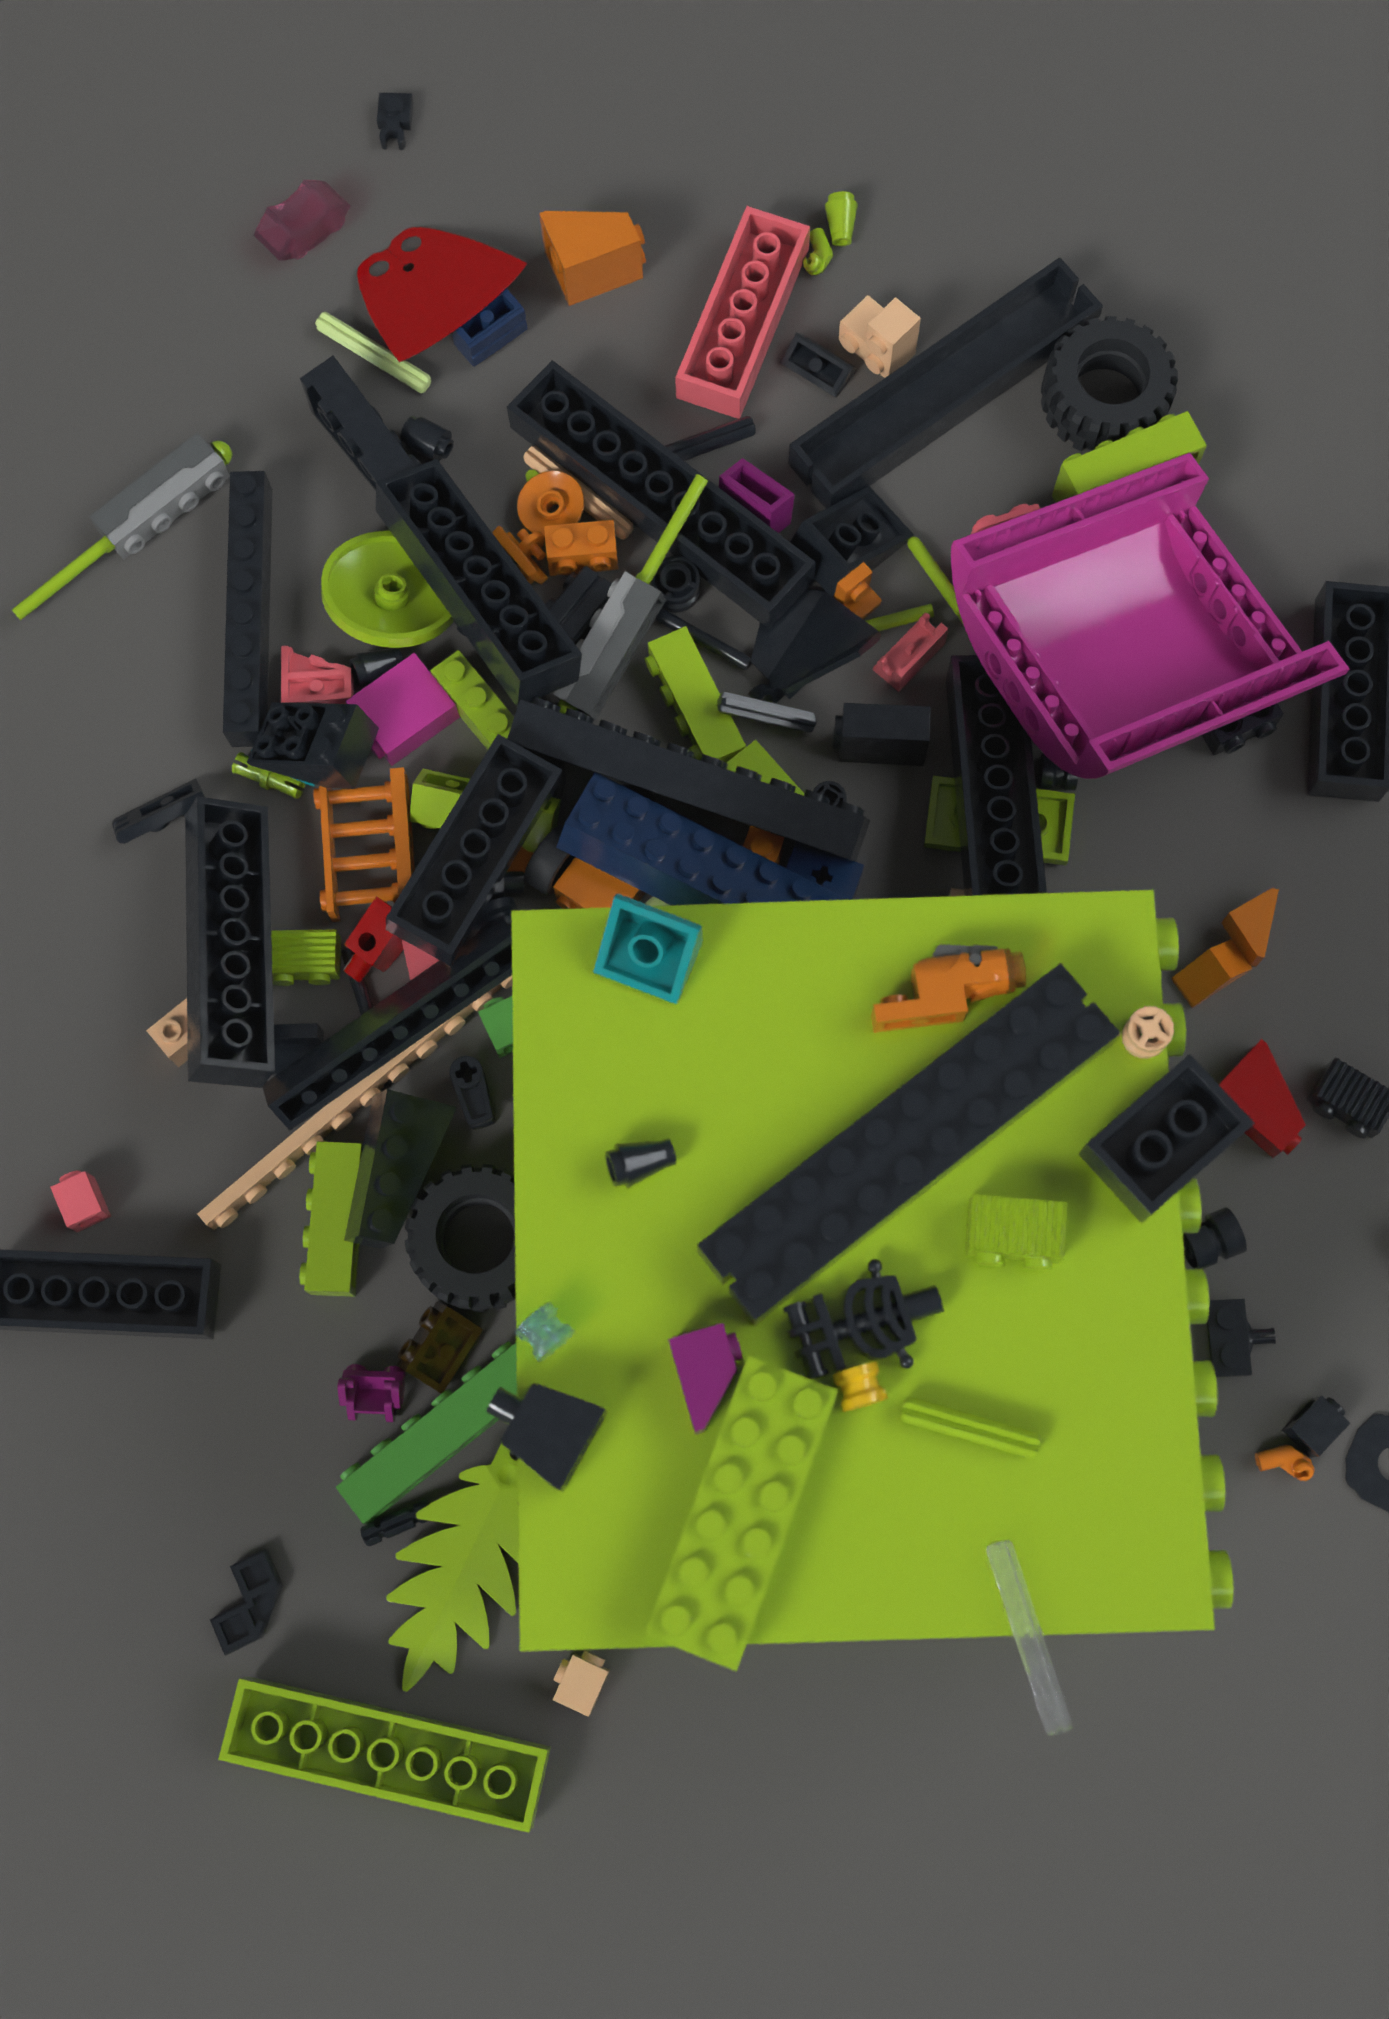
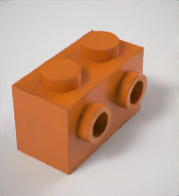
(580, 545)

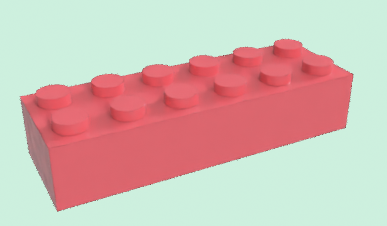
(742, 312)

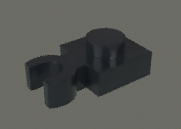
(394, 116)

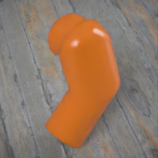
(1288, 1459)

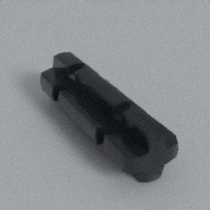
(392, 1524)

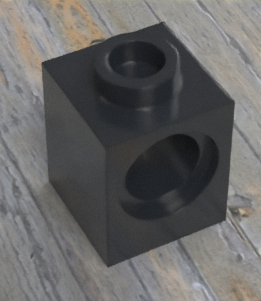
(1317, 1425)

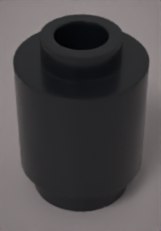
(427, 438)

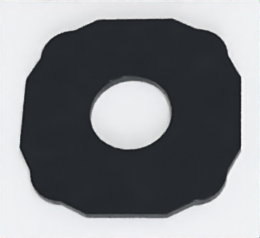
(1362, 1462)

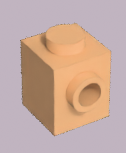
(580, 1682)

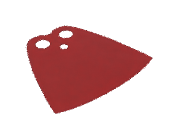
(441, 293)

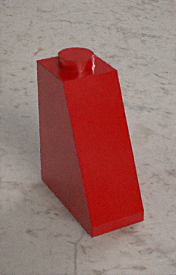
(1266, 1099)

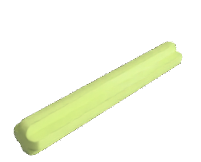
(373, 352)

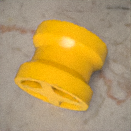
(859, 1386)

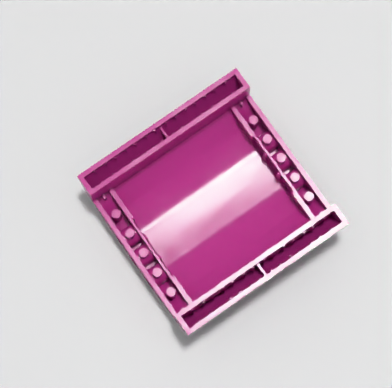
(1125, 623)

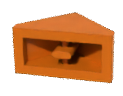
(1251, 925)
(1211, 972)

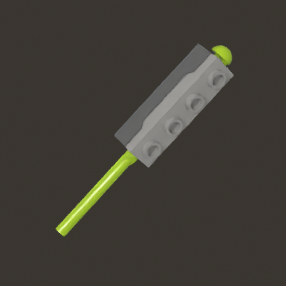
(145, 509)
(623, 622)

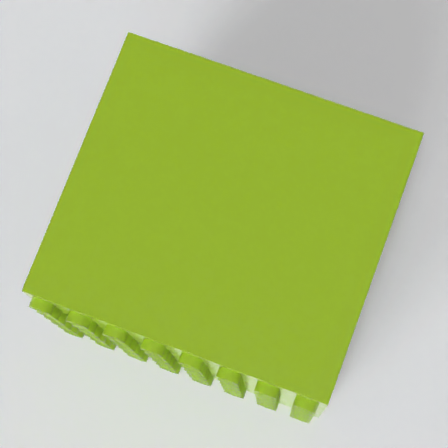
(748, 1084)

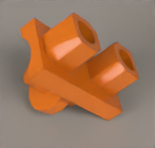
(522, 552)

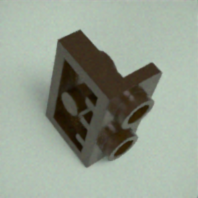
(438, 1346)

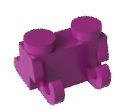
(371, 1391)

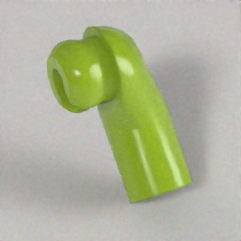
(821, 255)

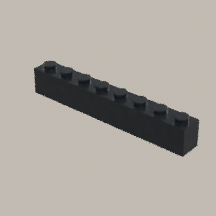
(247, 607)
(391, 1026)

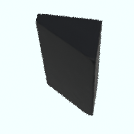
(818, 364)

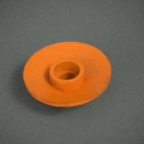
(545, 491)

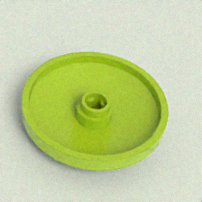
(380, 594)

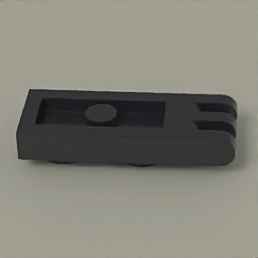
(156, 813)

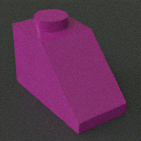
(705, 1370)

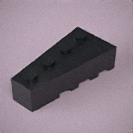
(394, 1160)

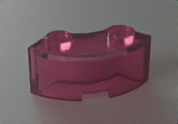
(302, 220)

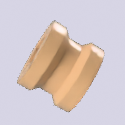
(1154, 1025)

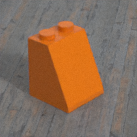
(592, 251)

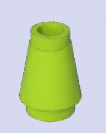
(841, 216)

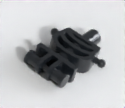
(906, 1308)

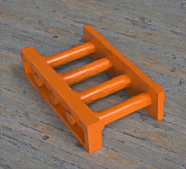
(397, 825)

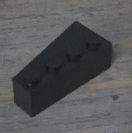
(354, 423)

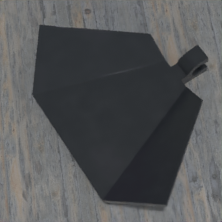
(808, 643)

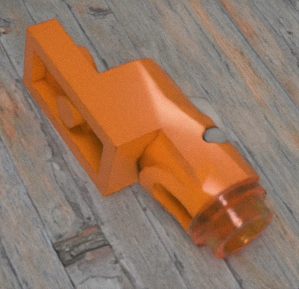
(946, 982)

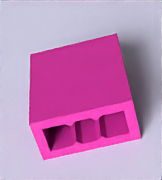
(406, 708)

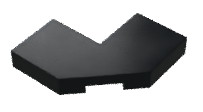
(260, 1590)

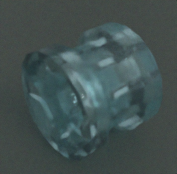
(544, 1332)

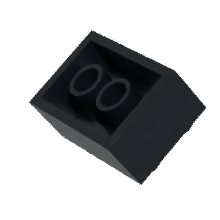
(1165, 1138)

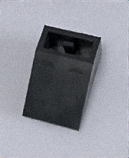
(315, 743)

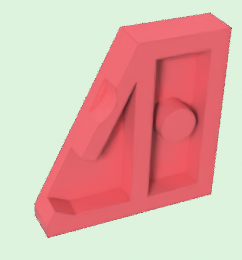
(313, 679)

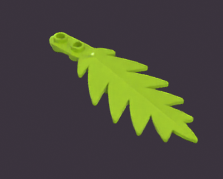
(467, 1558)

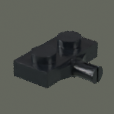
(1232, 1338)

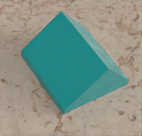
(648, 948)

